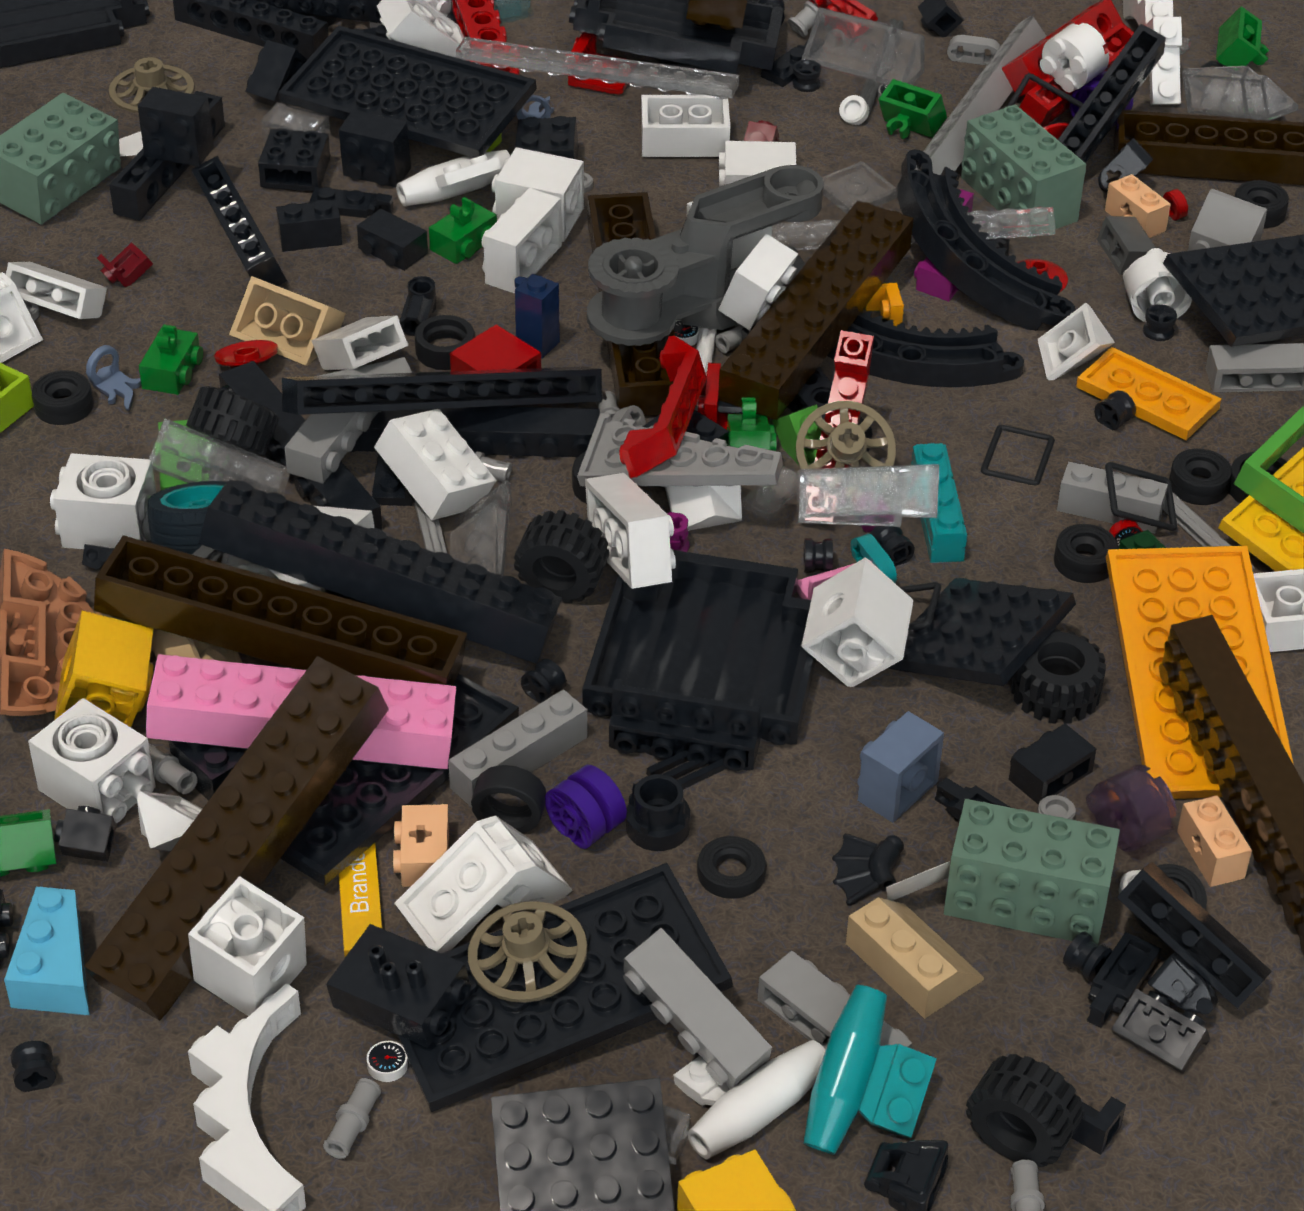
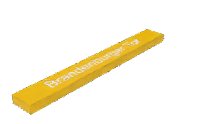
(359, 897)

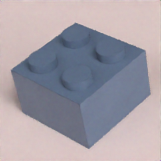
(900, 766)

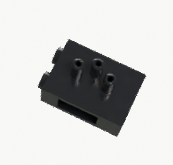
(399, 985)

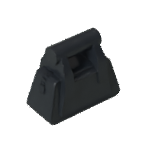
(1184, 986)
(917, 1174)

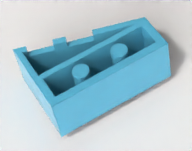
(49, 956)

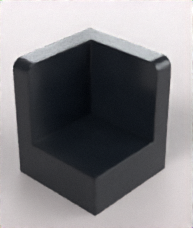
(1100, 1127)

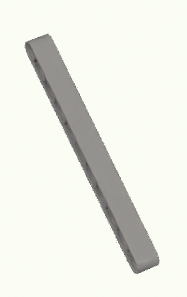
(982, 98)

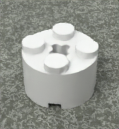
(1074, 56)
(1151, 284)

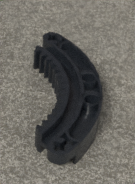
(967, 256)
(936, 357)

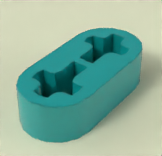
(869, 547)

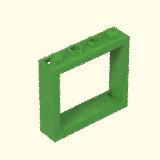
(1264, 486)

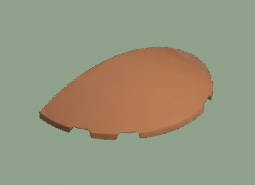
(35, 631)

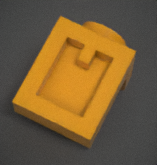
(889, 303)

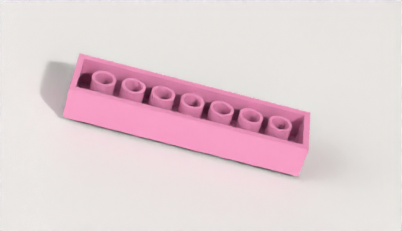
(234, 701)

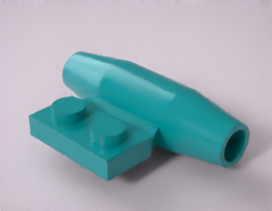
(862, 1076)

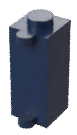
(537, 312)

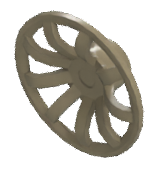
(148, 74)
(846, 441)
(523, 943)

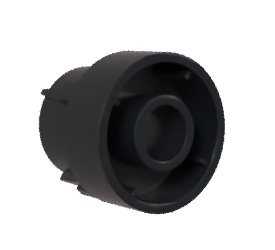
(657, 813)

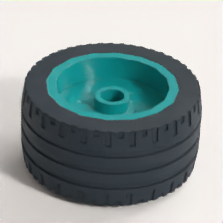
(179, 514)

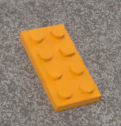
(1156, 394)

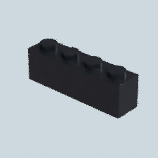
(1194, 934)

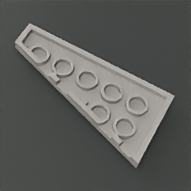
(693, 465)

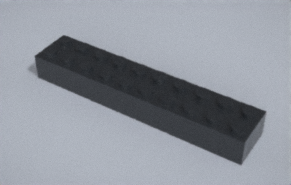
(380, 569)

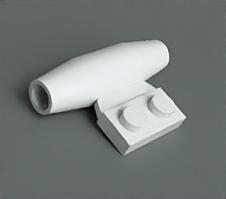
(451, 178)
(752, 1103)

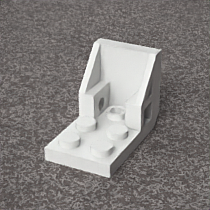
(16, 323)
(480, 870)

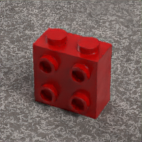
(495, 351)

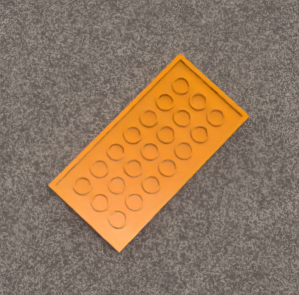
(1170, 587)

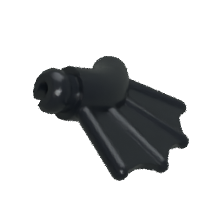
(866, 865)

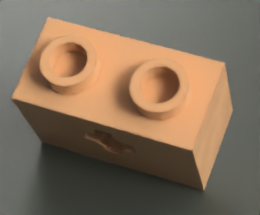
(1134, 199)
(422, 840)
(1214, 841)

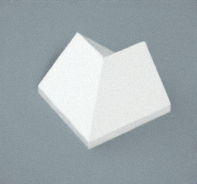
(1073, 342)
(706, 504)
(164, 818)

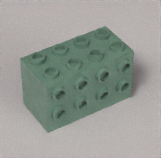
(56, 157)
(1022, 165)
(1030, 871)

